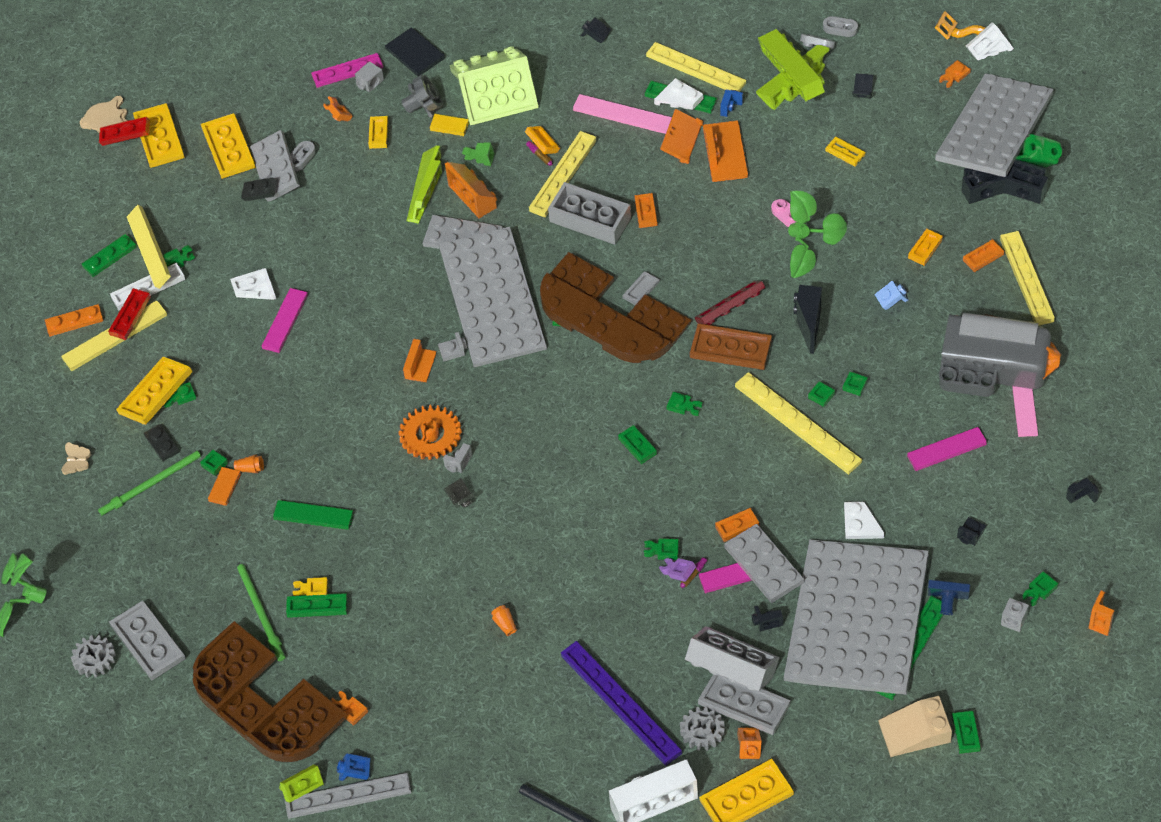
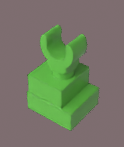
(483, 153)

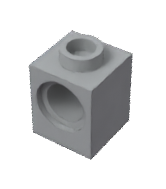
(369, 77)
(1014, 614)

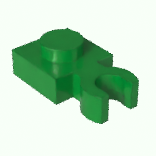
(178, 257)
(181, 395)
(681, 403)
(664, 549)
(1041, 587)

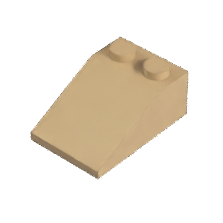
(916, 727)

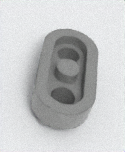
(840, 26)
(809, 40)
(298, 155)

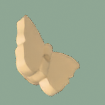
(76, 459)

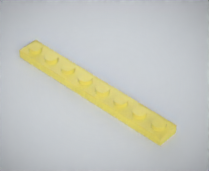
(798, 423)

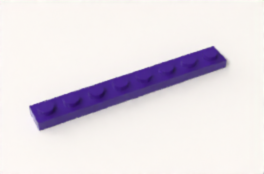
(621, 703)

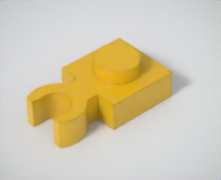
(314, 586)

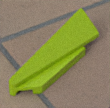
(779, 88)
(427, 178)

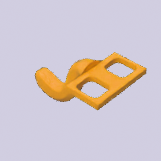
(954, 32)

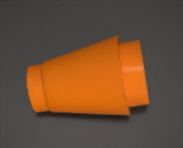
(249, 464)
(503, 618)

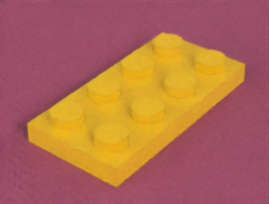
(162, 142)
(227, 146)
(154, 390)
(747, 794)

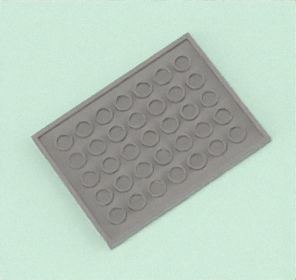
(857, 617)

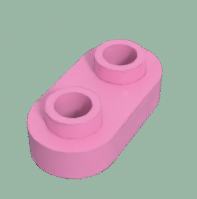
(782, 213)

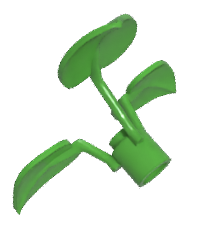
(834, 228)
(14, 570)

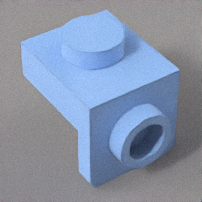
(891, 294)

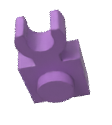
(678, 570)

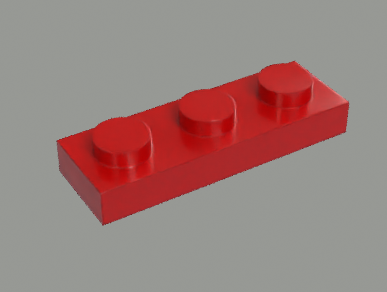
(124, 131)
(129, 314)

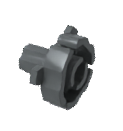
(423, 95)

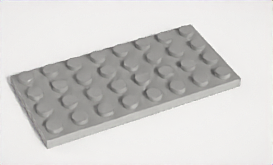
(994, 125)
(492, 297)

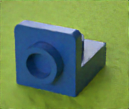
(729, 99)
(354, 767)

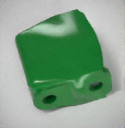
(1040, 151)

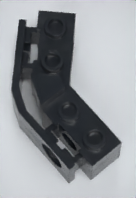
(1012, 184)

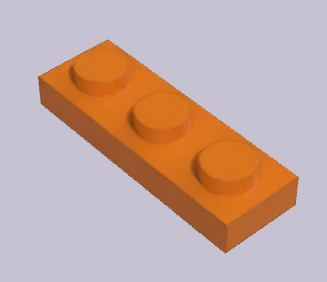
(73, 320)

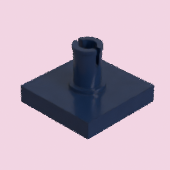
(948, 592)

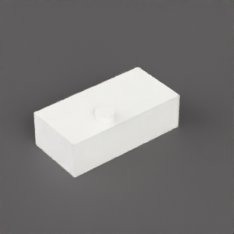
(654, 793)

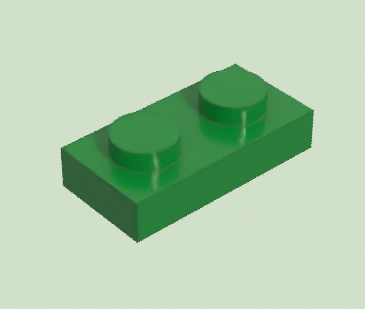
(637, 444)
(966, 732)

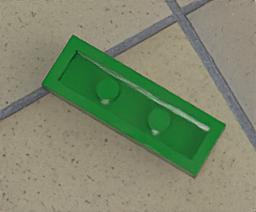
(109, 255)
(316, 605)

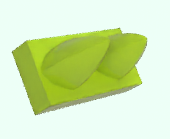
(301, 783)

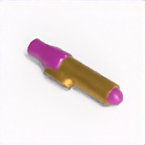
(535, 150)
(699, 566)

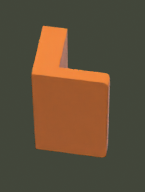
(418, 362)
(1101, 616)

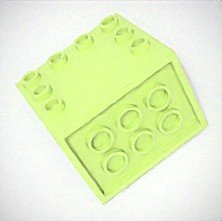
(495, 85)

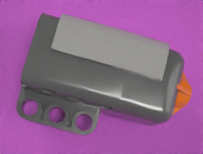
(995, 353)

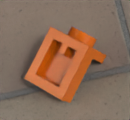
(749, 743)

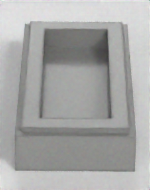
(641, 286)

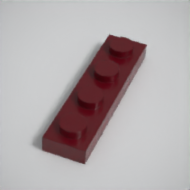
(736, 299)

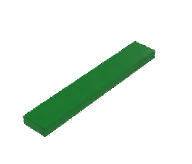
(927, 623)

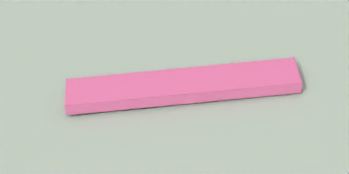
(622, 113)
(1025, 412)

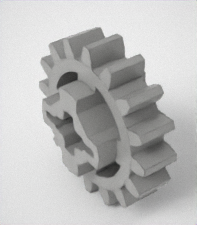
(86, 663)
(701, 731)

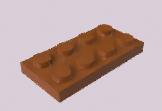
(730, 346)

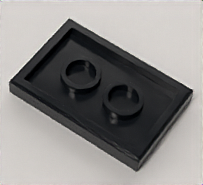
(414, 52)

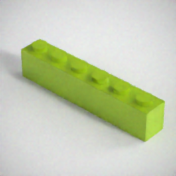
(791, 65)

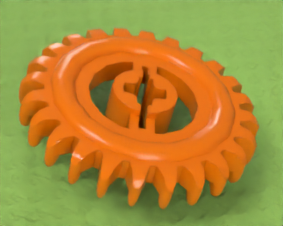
(430, 422)

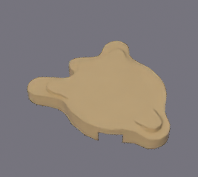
(104, 114)

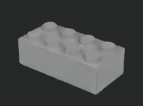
(589, 213)
(731, 659)

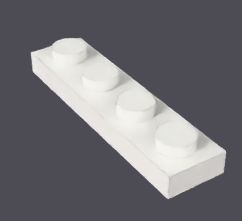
(146, 284)

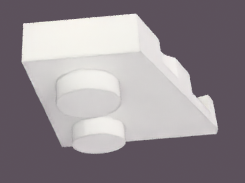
(988, 43)
(679, 95)
(253, 285)
(860, 522)

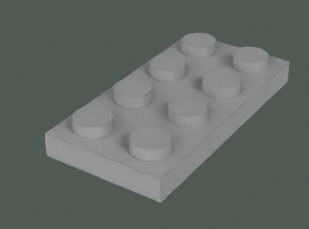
(274, 160)
(447, 229)
(764, 563)
(147, 640)
(754, 708)

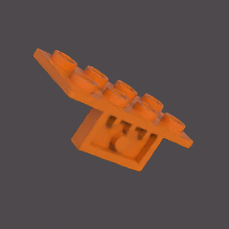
(725, 151)

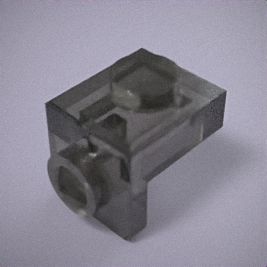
(459, 494)

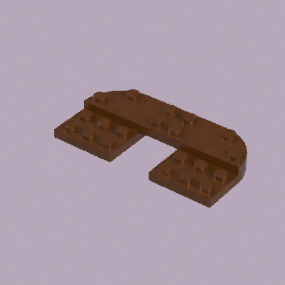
(571, 300)
(279, 732)

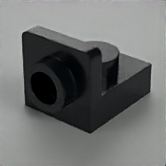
(970, 531)
(767, 621)

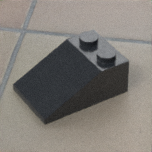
(808, 310)

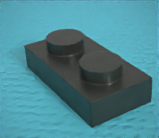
(259, 189)
(161, 442)

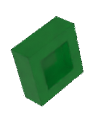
(855, 383)
(821, 394)
(214, 462)

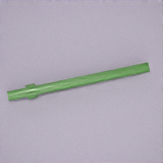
(117, 502)
(274, 641)

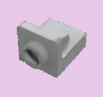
(452, 348)
(460, 459)

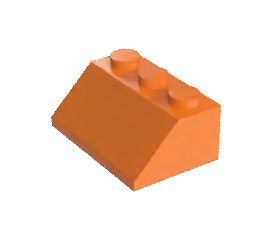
(470, 189)

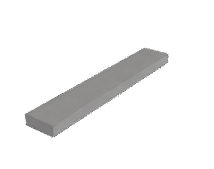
(349, 795)

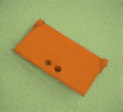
(682, 139)

